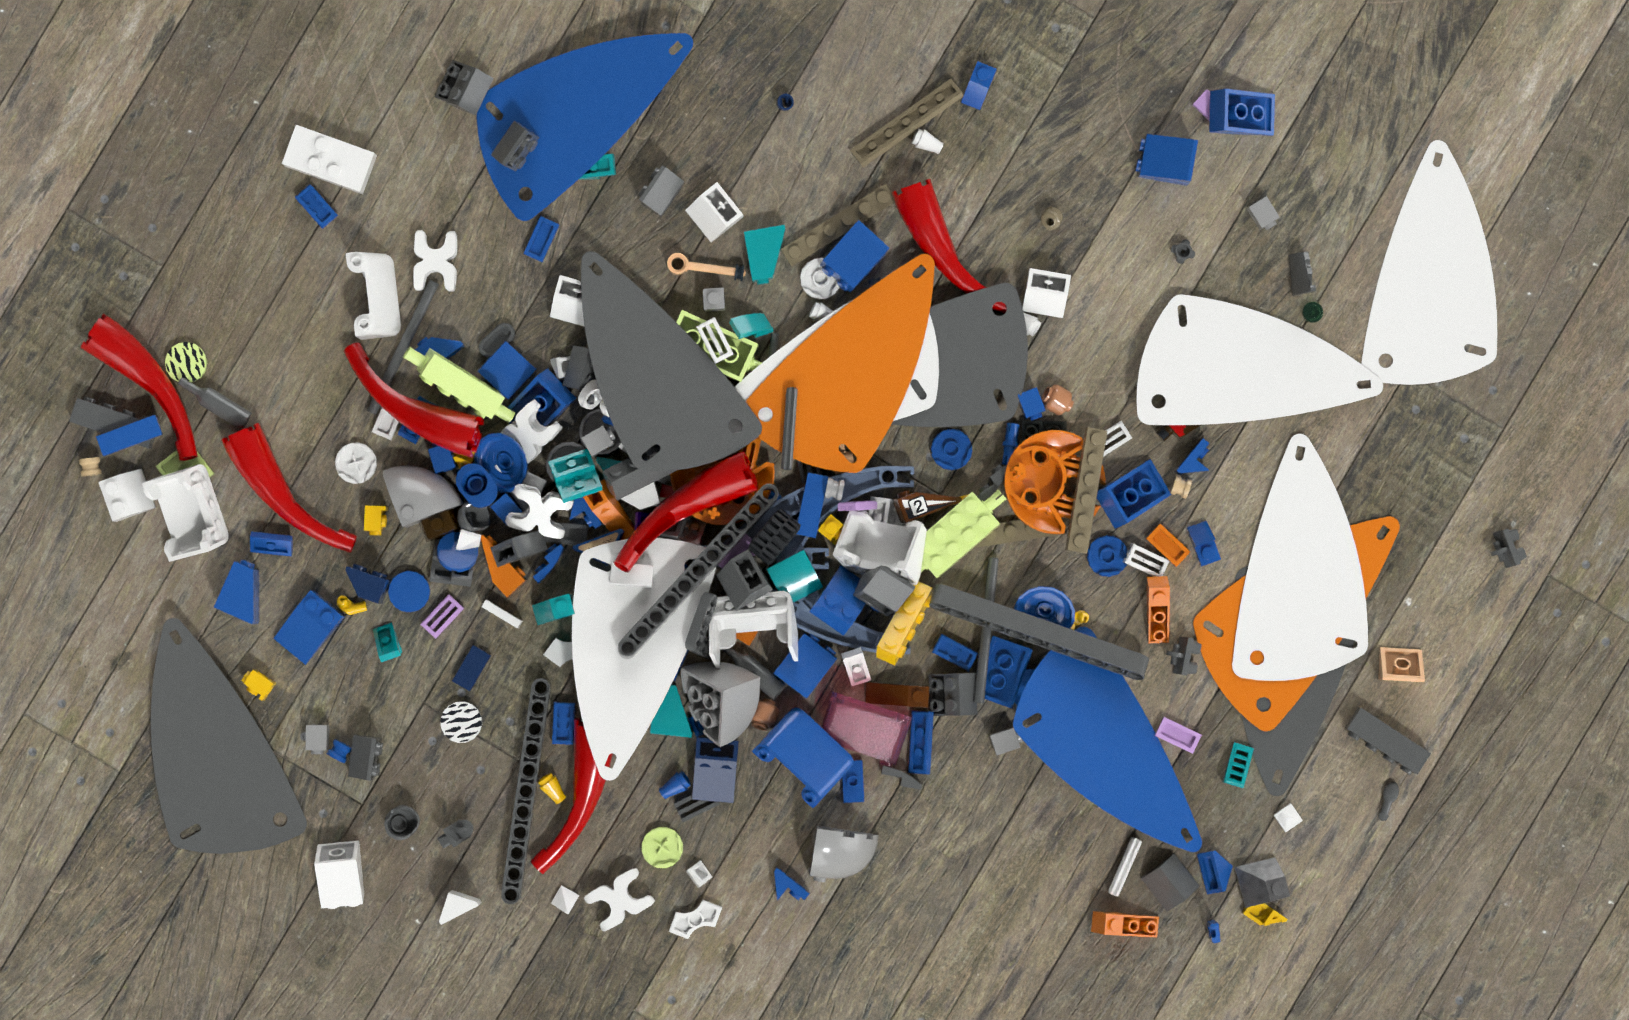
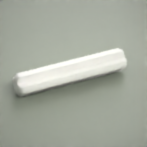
(1125, 866)

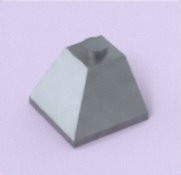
(1262, 882)

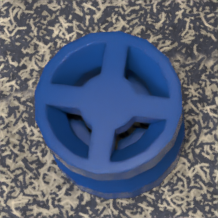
(339, 751)

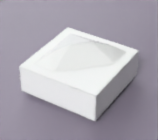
(1288, 817)

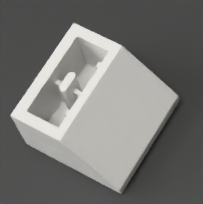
(714, 212)
(1046, 293)
(568, 301)
(644, 498)

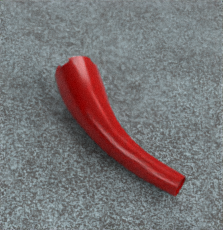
(926, 224)
(126, 355)
(437, 424)
(259, 468)
(709, 488)
(586, 794)

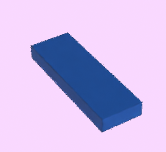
(129, 435)
(812, 504)
(921, 742)

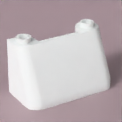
(381, 292)
(189, 511)
(872, 543)

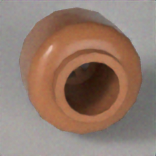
(1057, 399)
(765, 715)

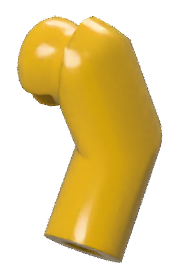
(349, 607)
(1080, 617)

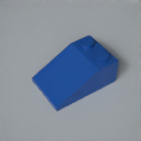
(1241, 112)
(548, 393)
(1132, 494)
(837, 603)
(309, 626)

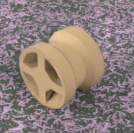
(90, 466)
(1181, 486)

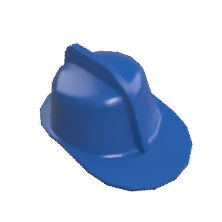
(476, 485)

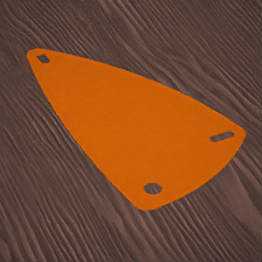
(851, 372)
(1224, 614)

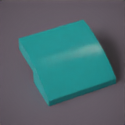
(575, 475)
(795, 576)

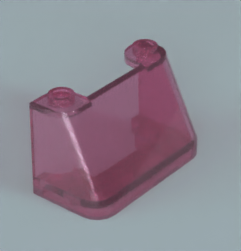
(866, 728)

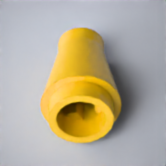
(550, 786)

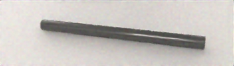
(406, 339)
(985, 637)

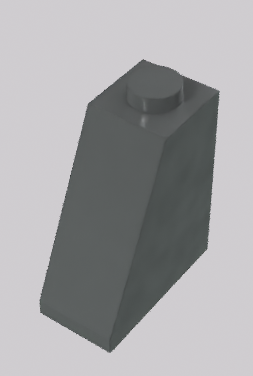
(519, 548)

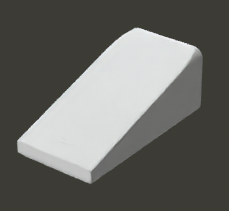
(638, 576)

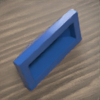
(1214, 871)

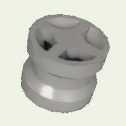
(834, 489)

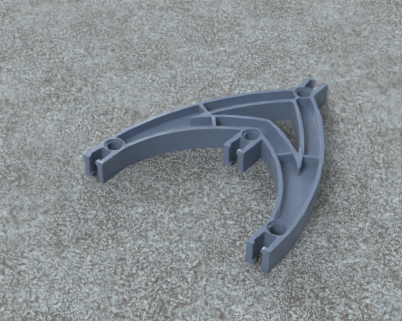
(854, 486)

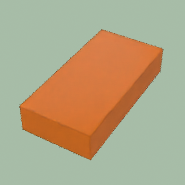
(1168, 545)

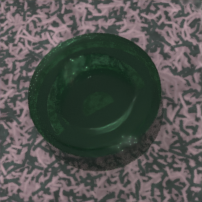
(1312, 312)

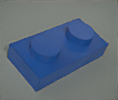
(271, 543)

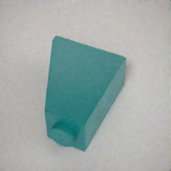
(763, 252)
(554, 609)
(671, 716)

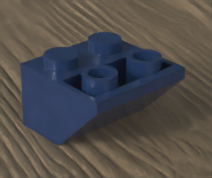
(368, 585)

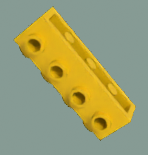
(903, 624)

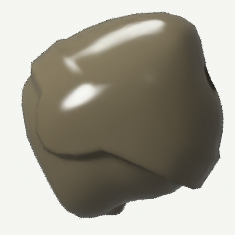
(1051, 218)

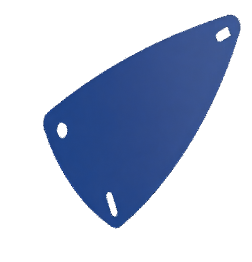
(577, 110)
(1104, 746)

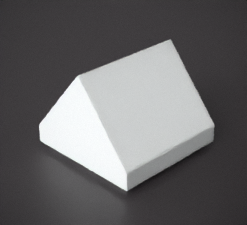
(699, 874)

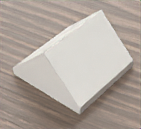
(457, 904)

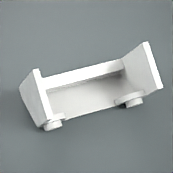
(768, 612)

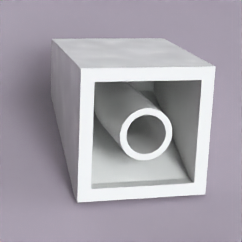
(339, 874)

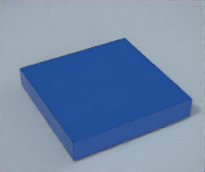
(506, 370)

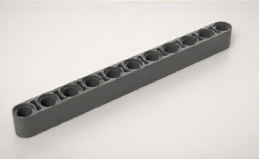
(702, 561)
(1039, 632)
(520, 800)

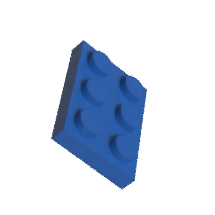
(1005, 671)

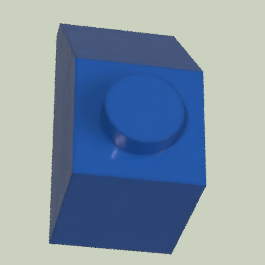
(978, 85)
(442, 346)

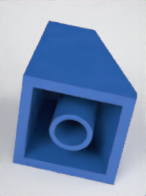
(1167, 159)
(854, 257)
(241, 592)
(810, 668)

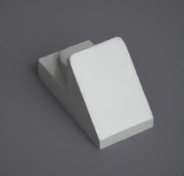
(856, 666)

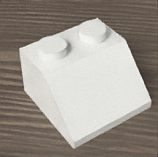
(126, 495)

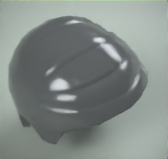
(473, 518)
(401, 822)

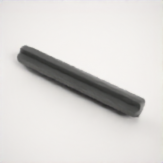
(789, 428)

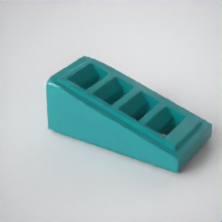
(1236, 746)

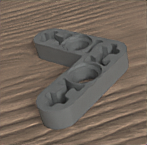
(696, 638)

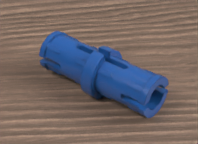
(1010, 442)

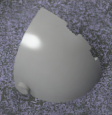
(419, 493)
(721, 698)
(841, 853)

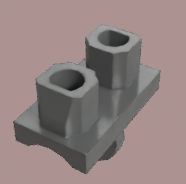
(1506, 549)
(1181, 656)
(456, 833)

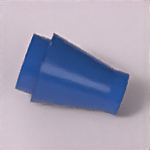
(676, 784)

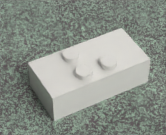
(329, 159)

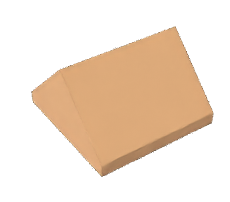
(1401, 665)

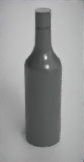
(218, 404)
(769, 683)

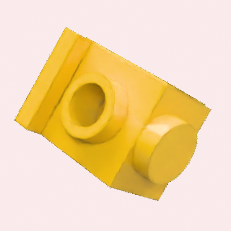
(375, 519)
(831, 529)
(258, 684)

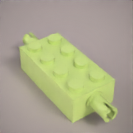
(734, 366)
(460, 383)
(959, 532)

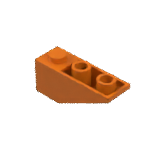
(610, 511)
(505, 577)
(1158, 609)
(1124, 924)

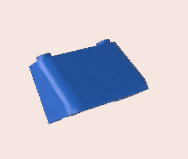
(807, 753)

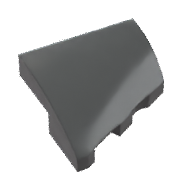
(1301, 274)
(442, 575)

